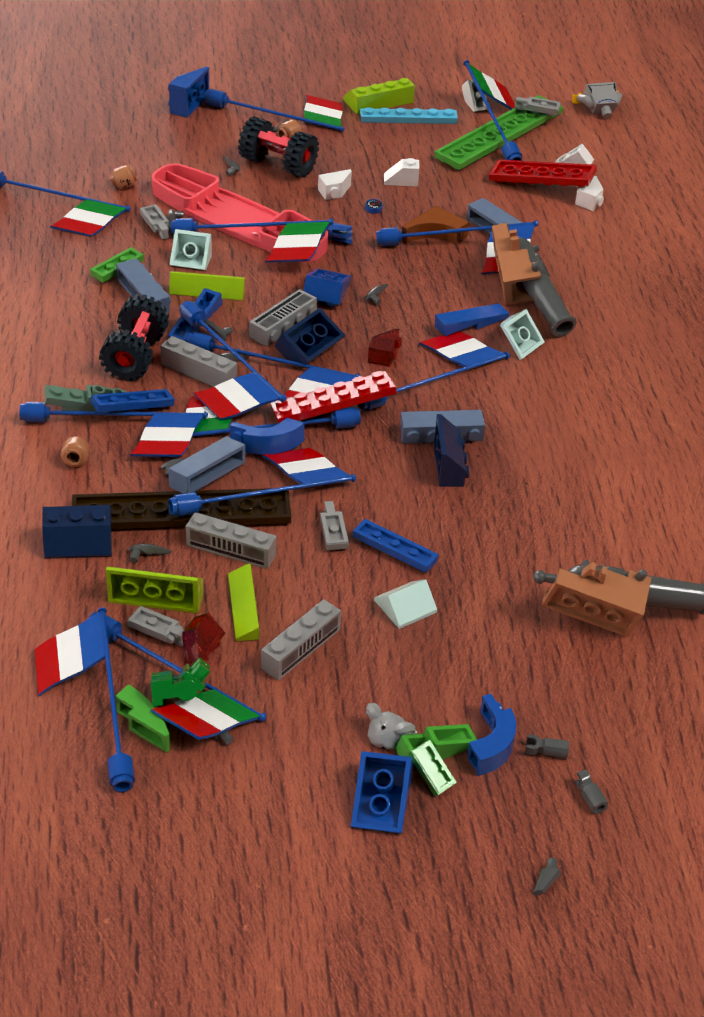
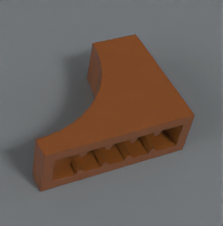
(435, 220)

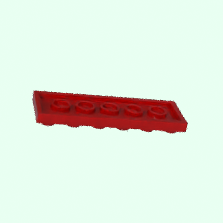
(542, 173)
(335, 397)

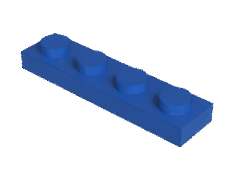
(132, 400)
(395, 545)

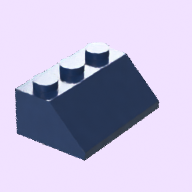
(309, 338)
(449, 454)
(77, 531)

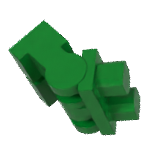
(184, 685)

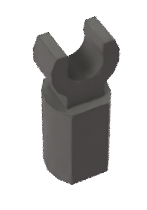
(547, 747)
(591, 793)

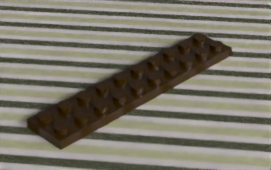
(152, 508)

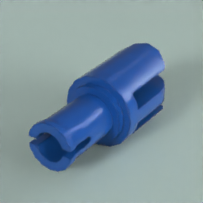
(340, 233)

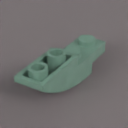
(74, 398)

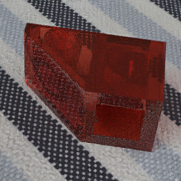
(384, 348)
(201, 638)

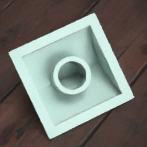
(191, 249)
(407, 603)

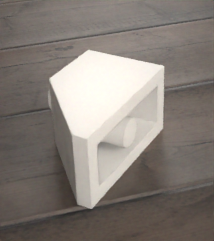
(473, 97)
(577, 156)
(403, 173)
(334, 184)
(590, 196)

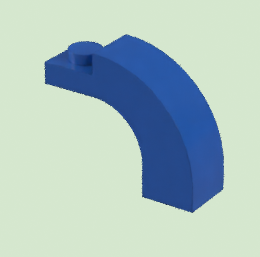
(269, 440)
(493, 750)

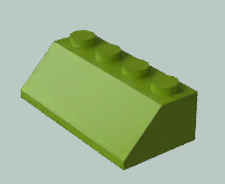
(381, 95)
(154, 589)

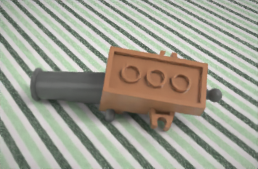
(527, 279)
(615, 597)

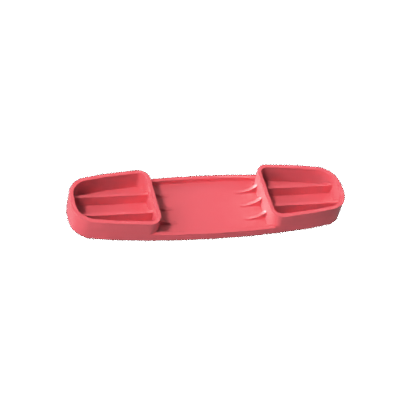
(203, 199)

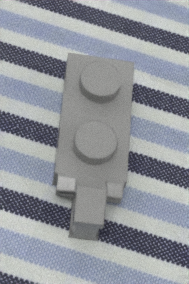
(538, 105)
(156, 220)
(333, 528)
(156, 625)

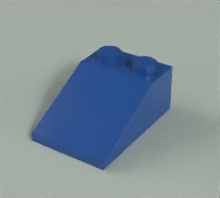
(188, 91)
(327, 286)
(382, 792)

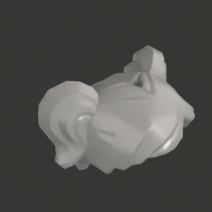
(394, 724)

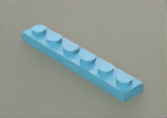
(403, 115)

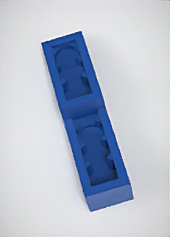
(209, 302)
(478, 317)

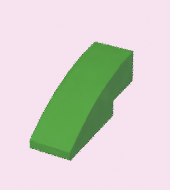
(141, 720)
(446, 739)

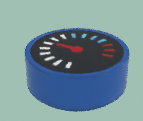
(373, 206)

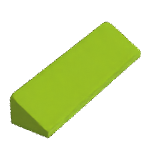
(193, 284)
(243, 604)

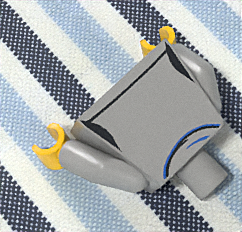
(600, 98)

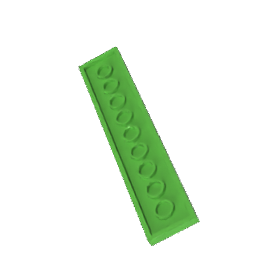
(487, 137)

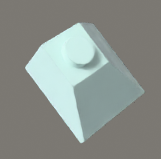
(522, 333)

